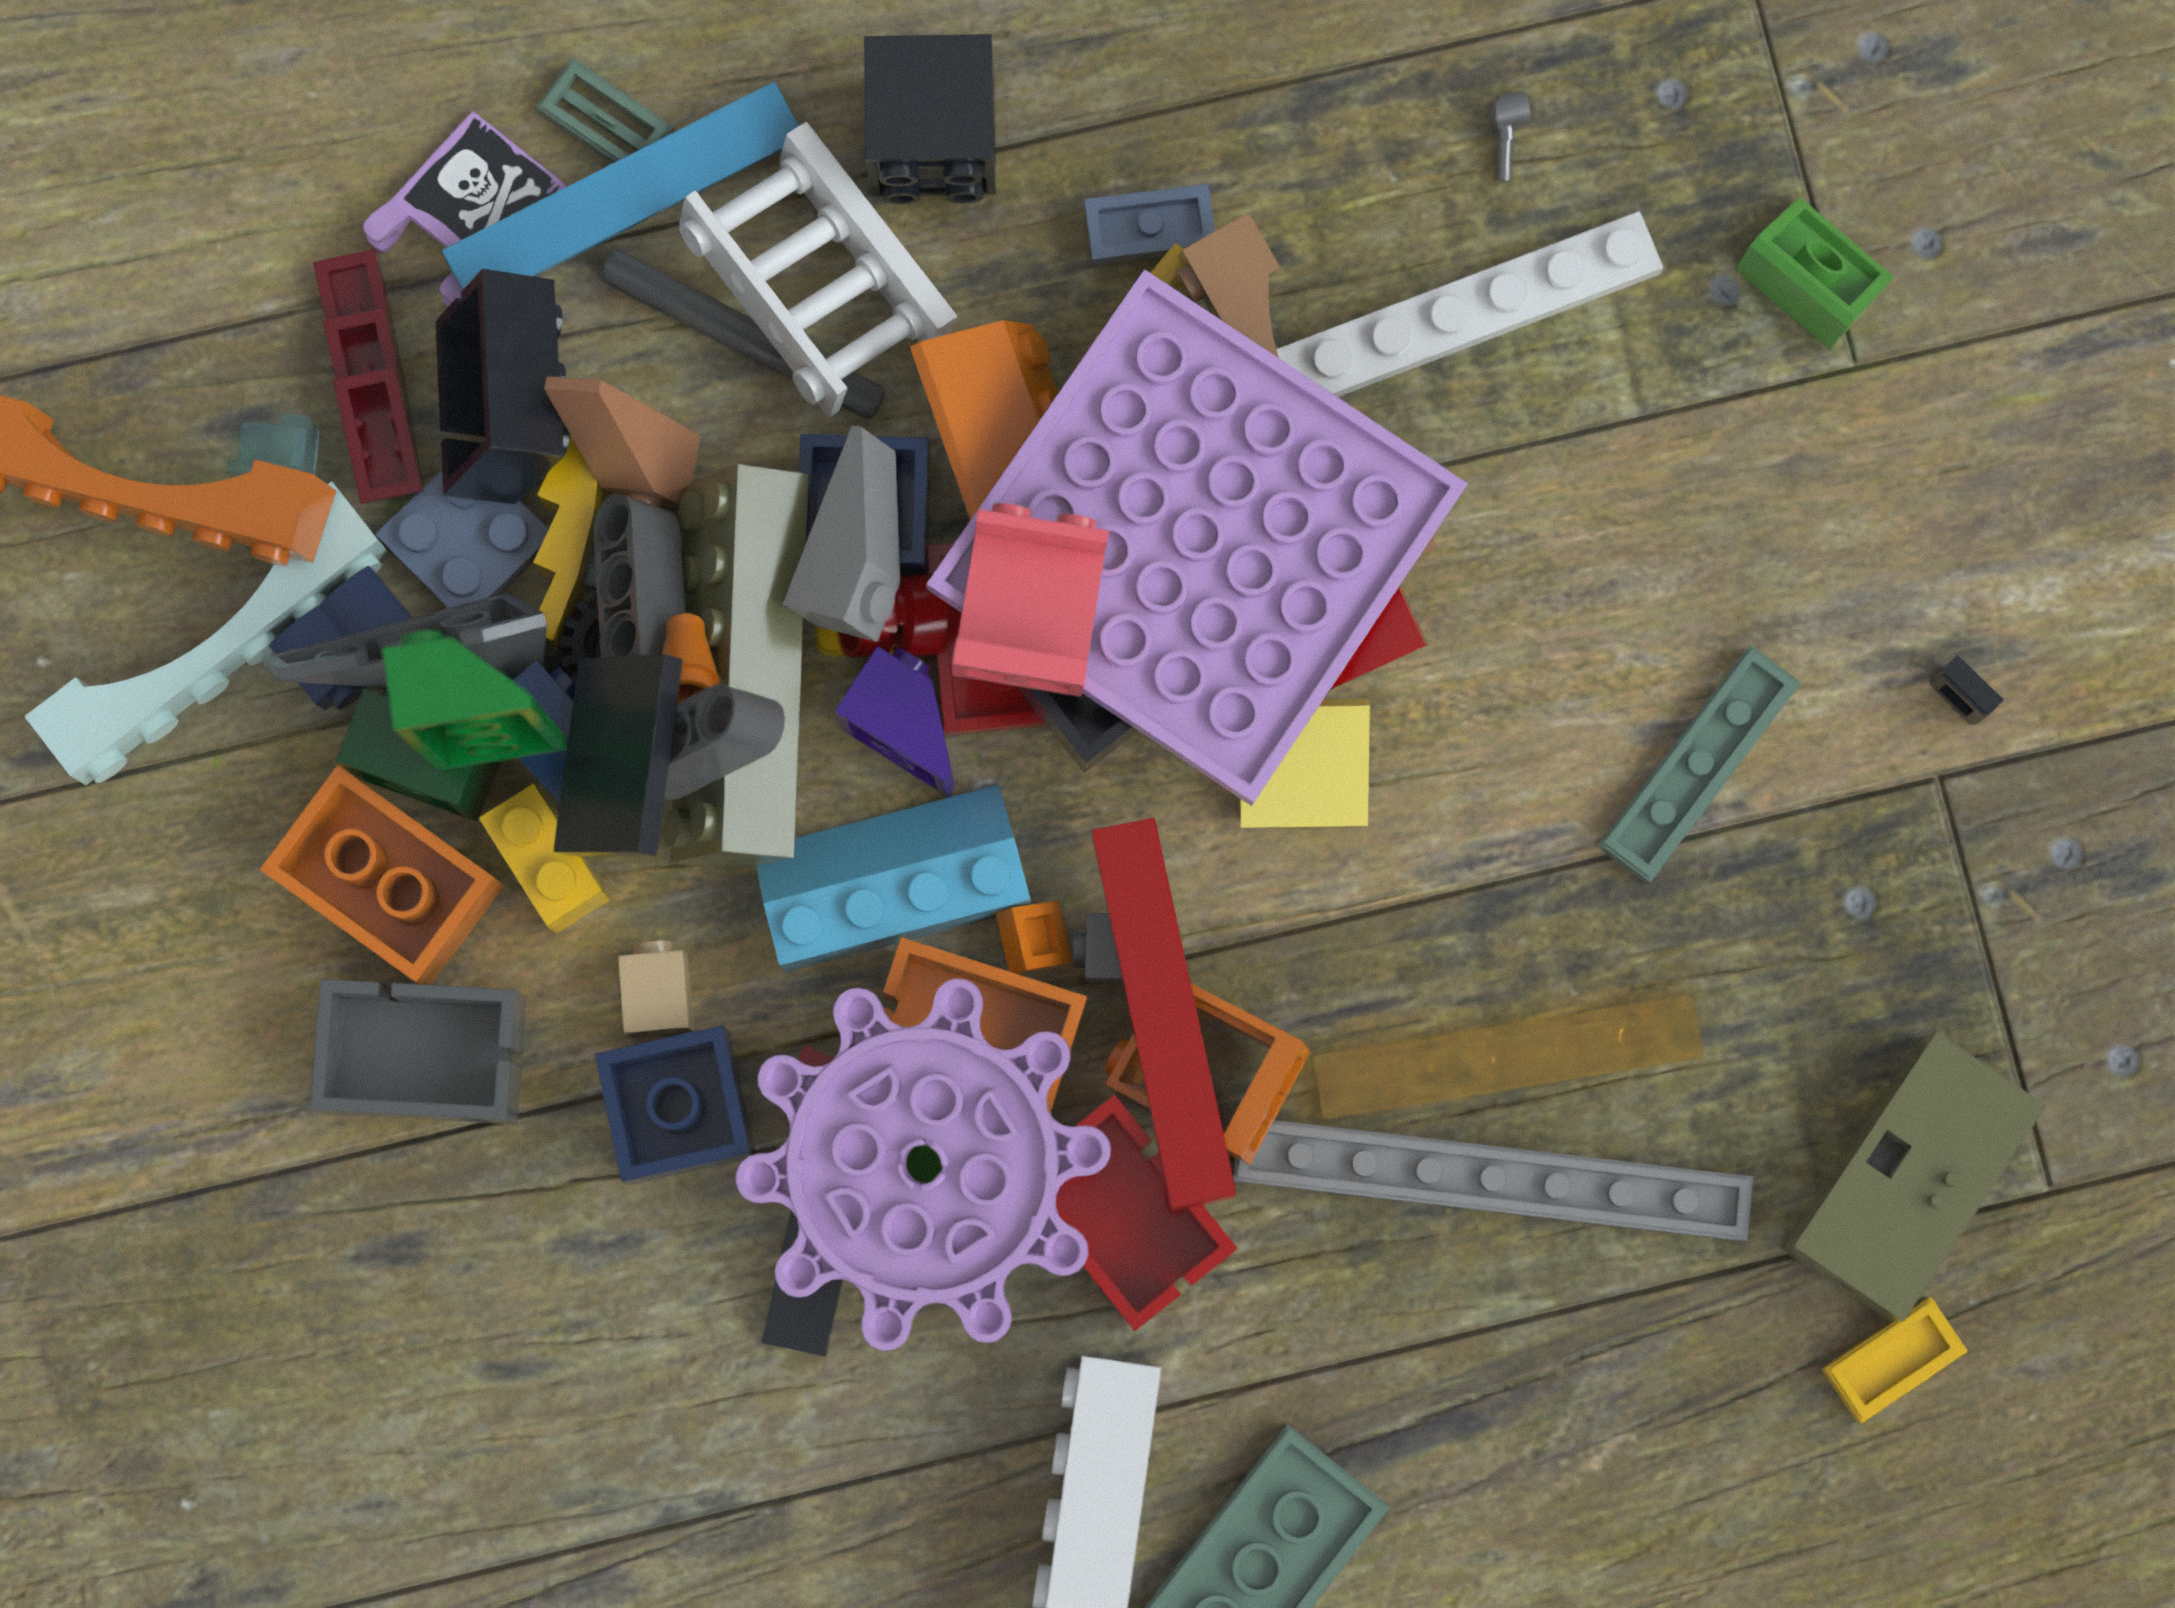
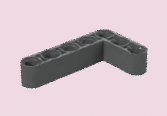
(636, 596)

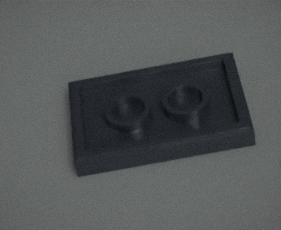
(618, 756)

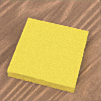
(1322, 775)

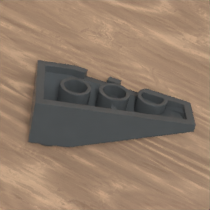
(496, 629)

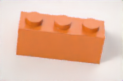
(986, 398)

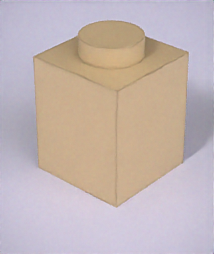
(656, 990)

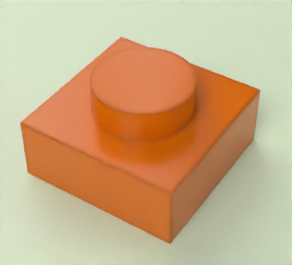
(1033, 937)

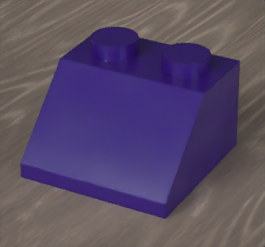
(898, 717)

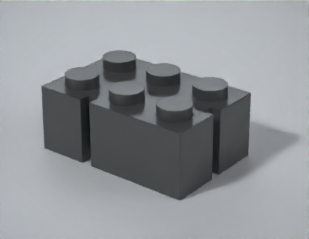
(417, 1057)

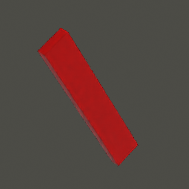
(1163, 1014)

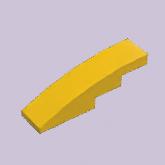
(566, 549)

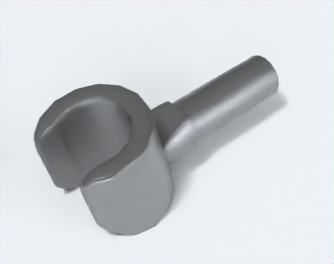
(1506, 113)

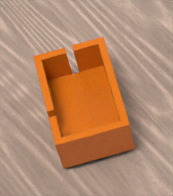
(1012, 1003)

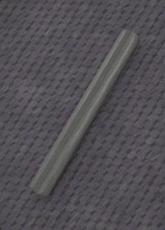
(720, 323)

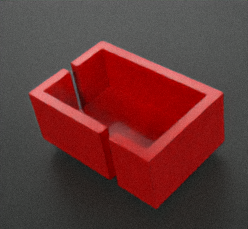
(1128, 1223)

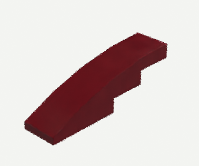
(368, 376)

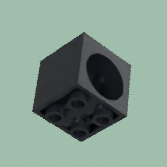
(930, 117)

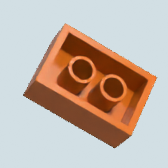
(382, 877)

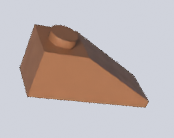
(625, 441)

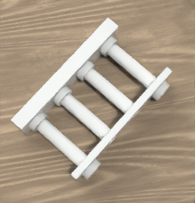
(843, 217)

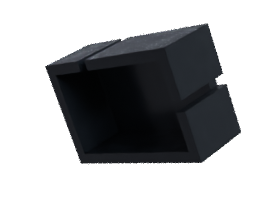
(491, 384)

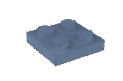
(463, 544)

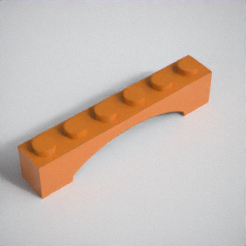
(268, 509)

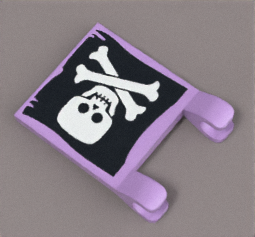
(462, 190)

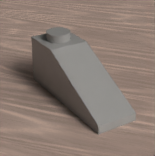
(852, 552)

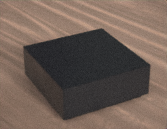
(1965, 691)

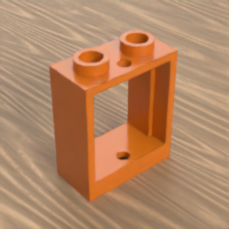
(1265, 1092)

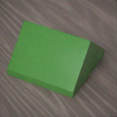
(1813, 272)

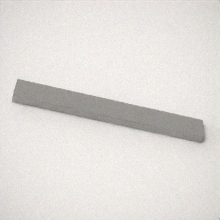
(1501, 1180)

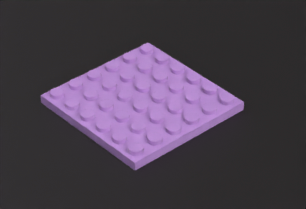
(1242, 524)

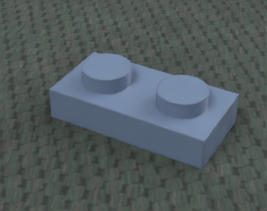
(1147, 223)

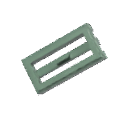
(607, 150)

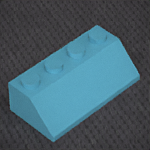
(893, 879)

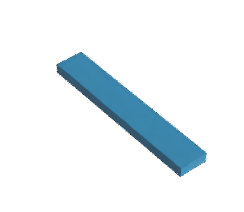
(628, 190)

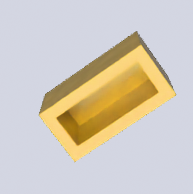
(557, 884)

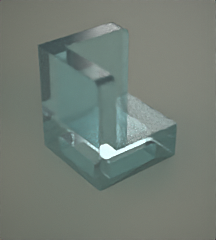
(284, 444)

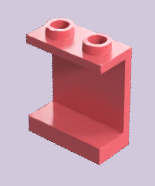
(1030, 600)

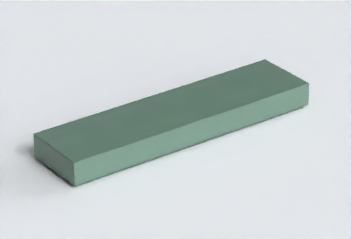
(1698, 764)

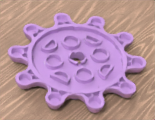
(850, 1177)

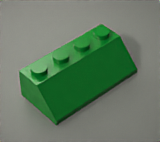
(461, 707)

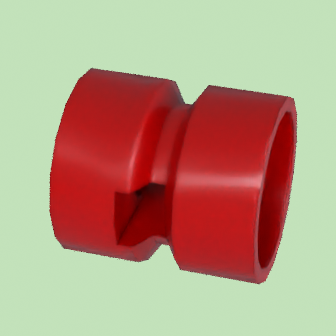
(914, 625)

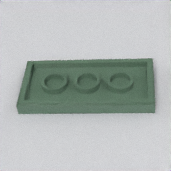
(1276, 1534)

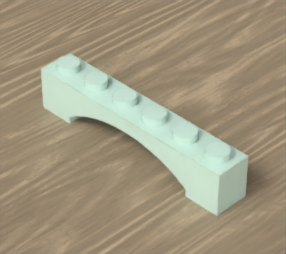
(99, 724)

